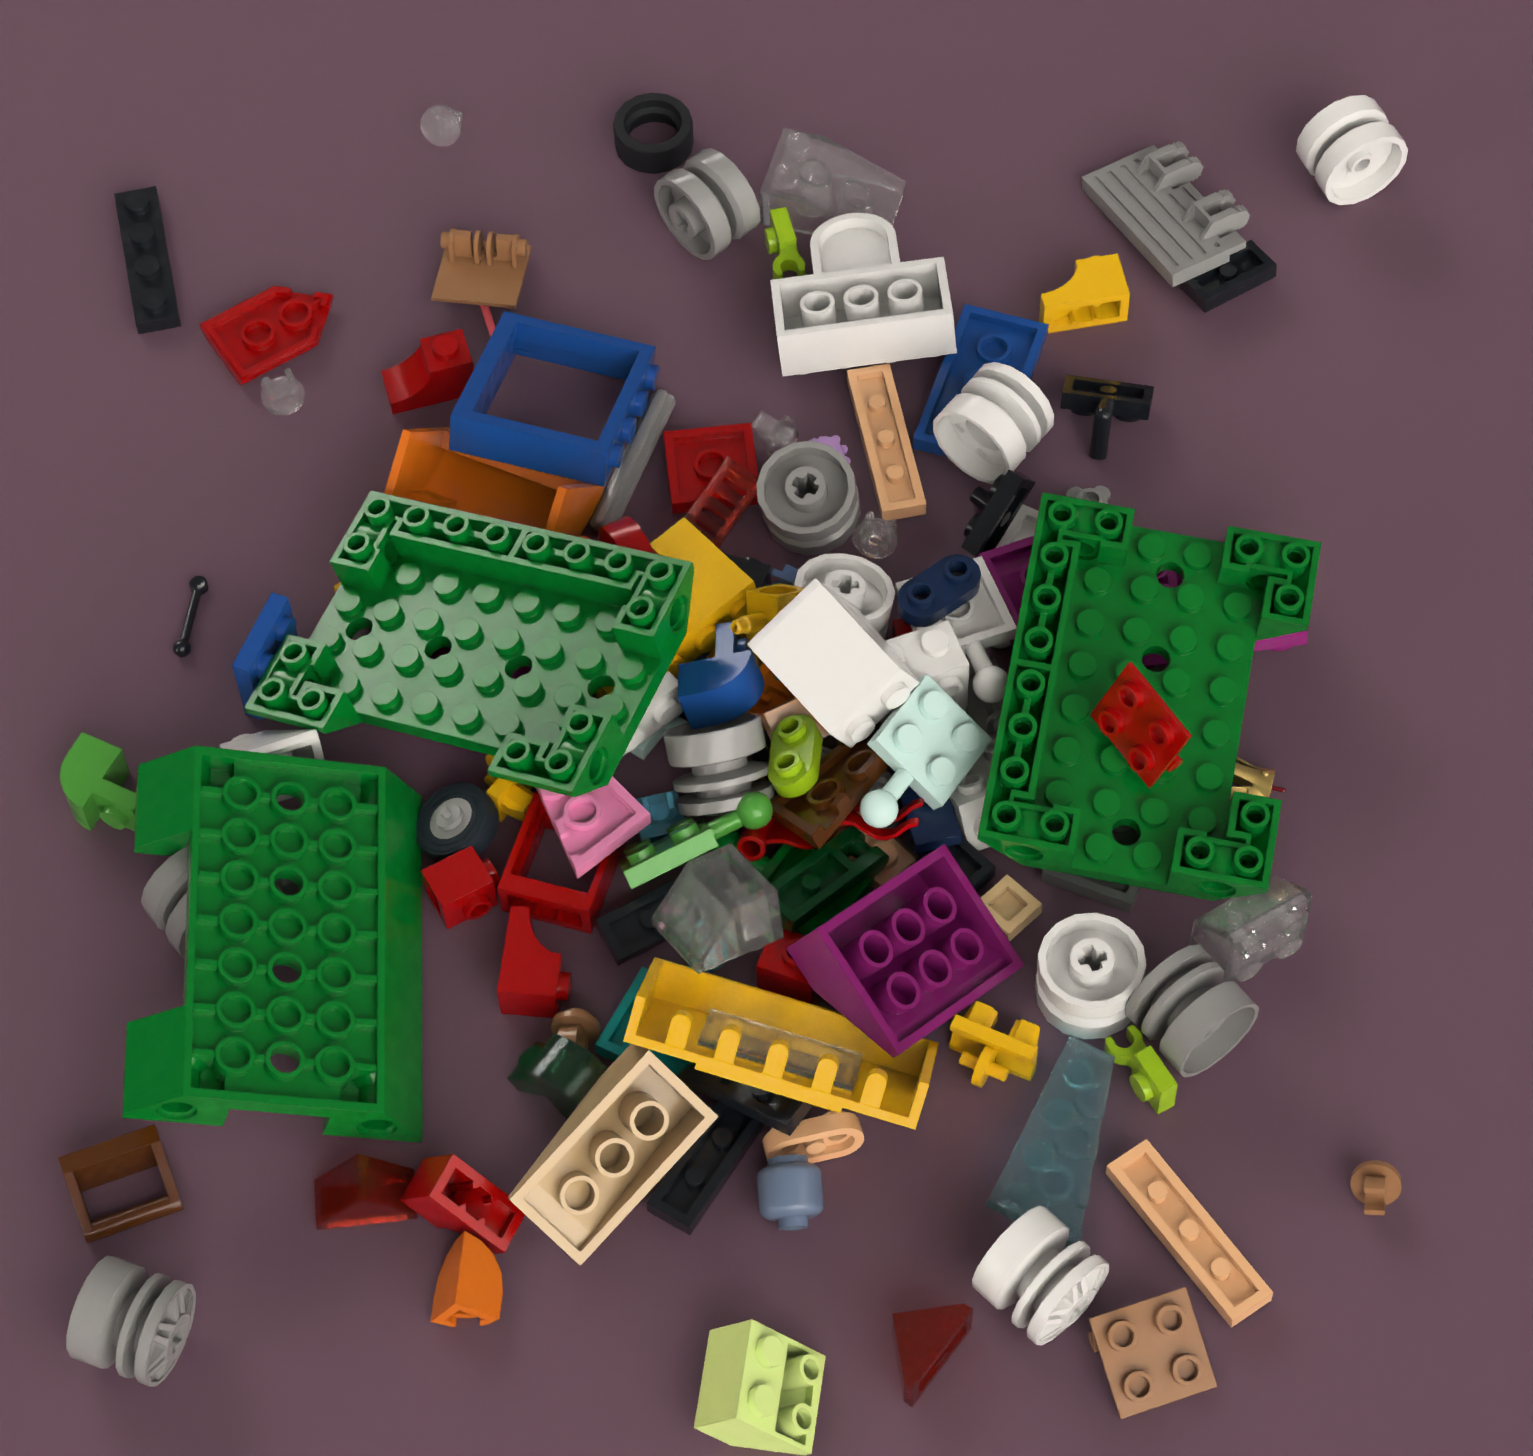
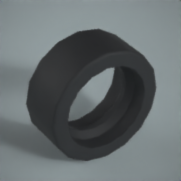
(648, 109)

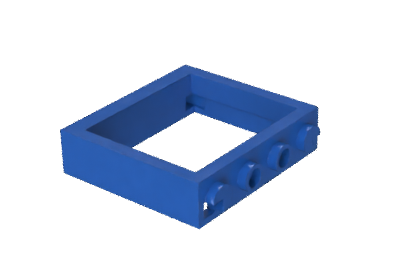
(543, 448)

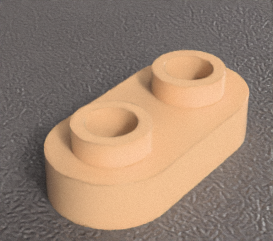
(818, 1138)

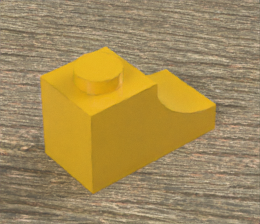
(1090, 298)

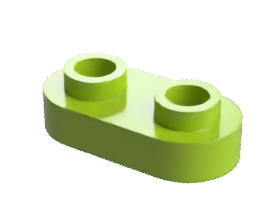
(795, 756)

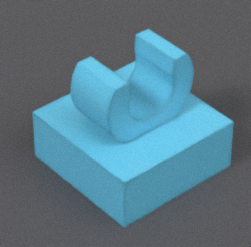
(662, 812)

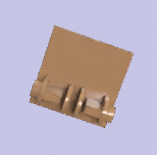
(481, 270)
(1152, 1352)

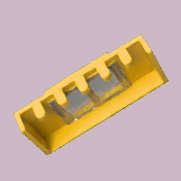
(777, 1044)

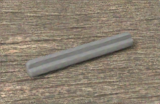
(634, 460)

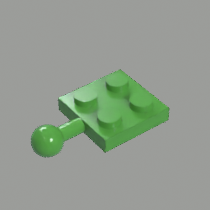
(691, 838)

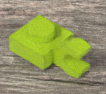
(782, 241)
(1149, 1075)

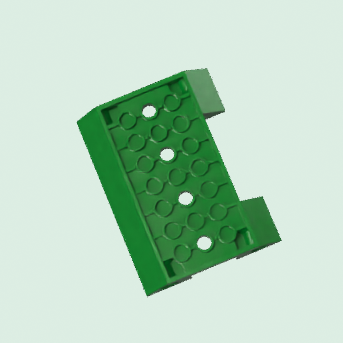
(501, 602)
(1082, 618)
(346, 935)

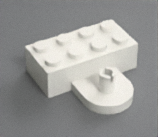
(861, 302)

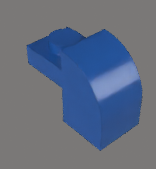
(720, 686)

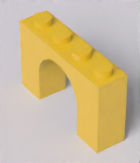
(716, 590)

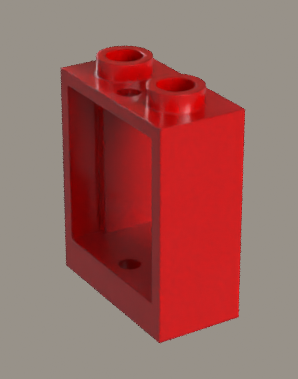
(549, 901)

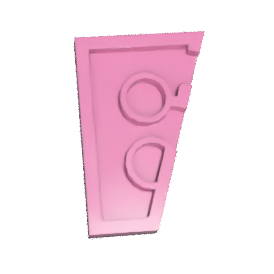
(594, 822)

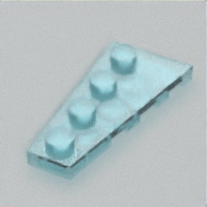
(1059, 1141)

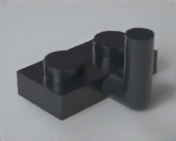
(1103, 400)
(998, 508)

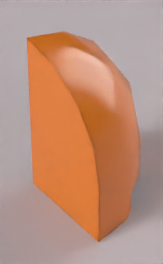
(468, 1284)

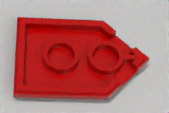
(267, 330)

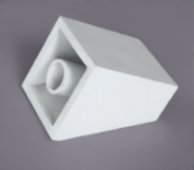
(834, 662)

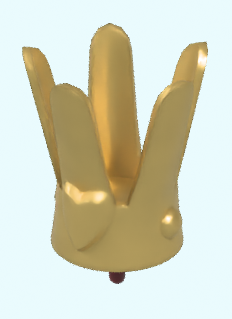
(1254, 779)

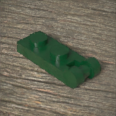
(826, 876)

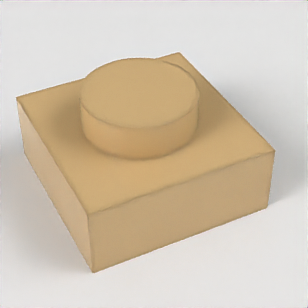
(1011, 906)

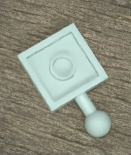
(929, 748)

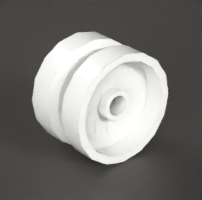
(1351, 150)
(856, 581)
(1088, 974)

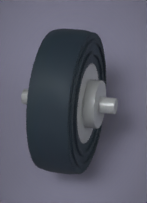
(455, 820)

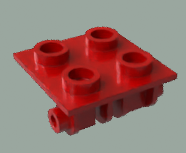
(1141, 725)

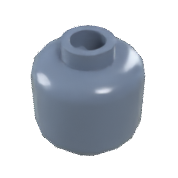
(790, 1191)

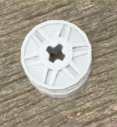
(993, 422)
(1034, 1269)

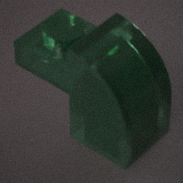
(557, 1071)

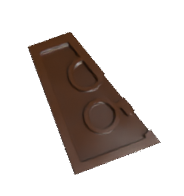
(842, 782)

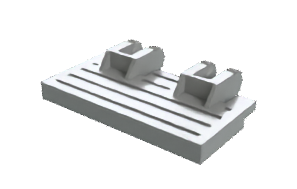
(1165, 214)

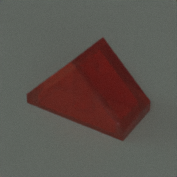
(362, 1193)
(926, 1342)

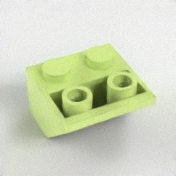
(759, 1389)

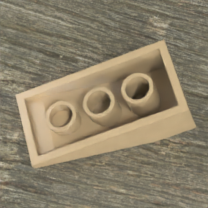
(611, 1152)

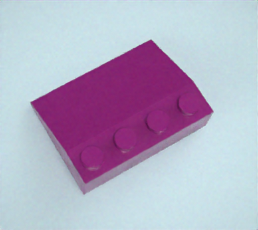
(908, 953)

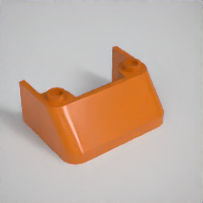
(451, 479)

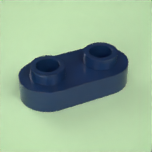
(941, 587)

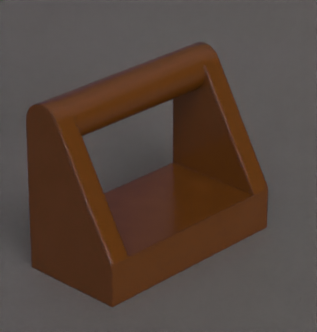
(113, 1161)

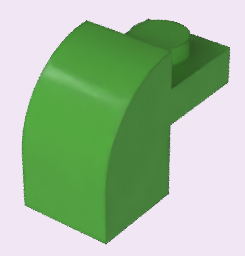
(93, 783)

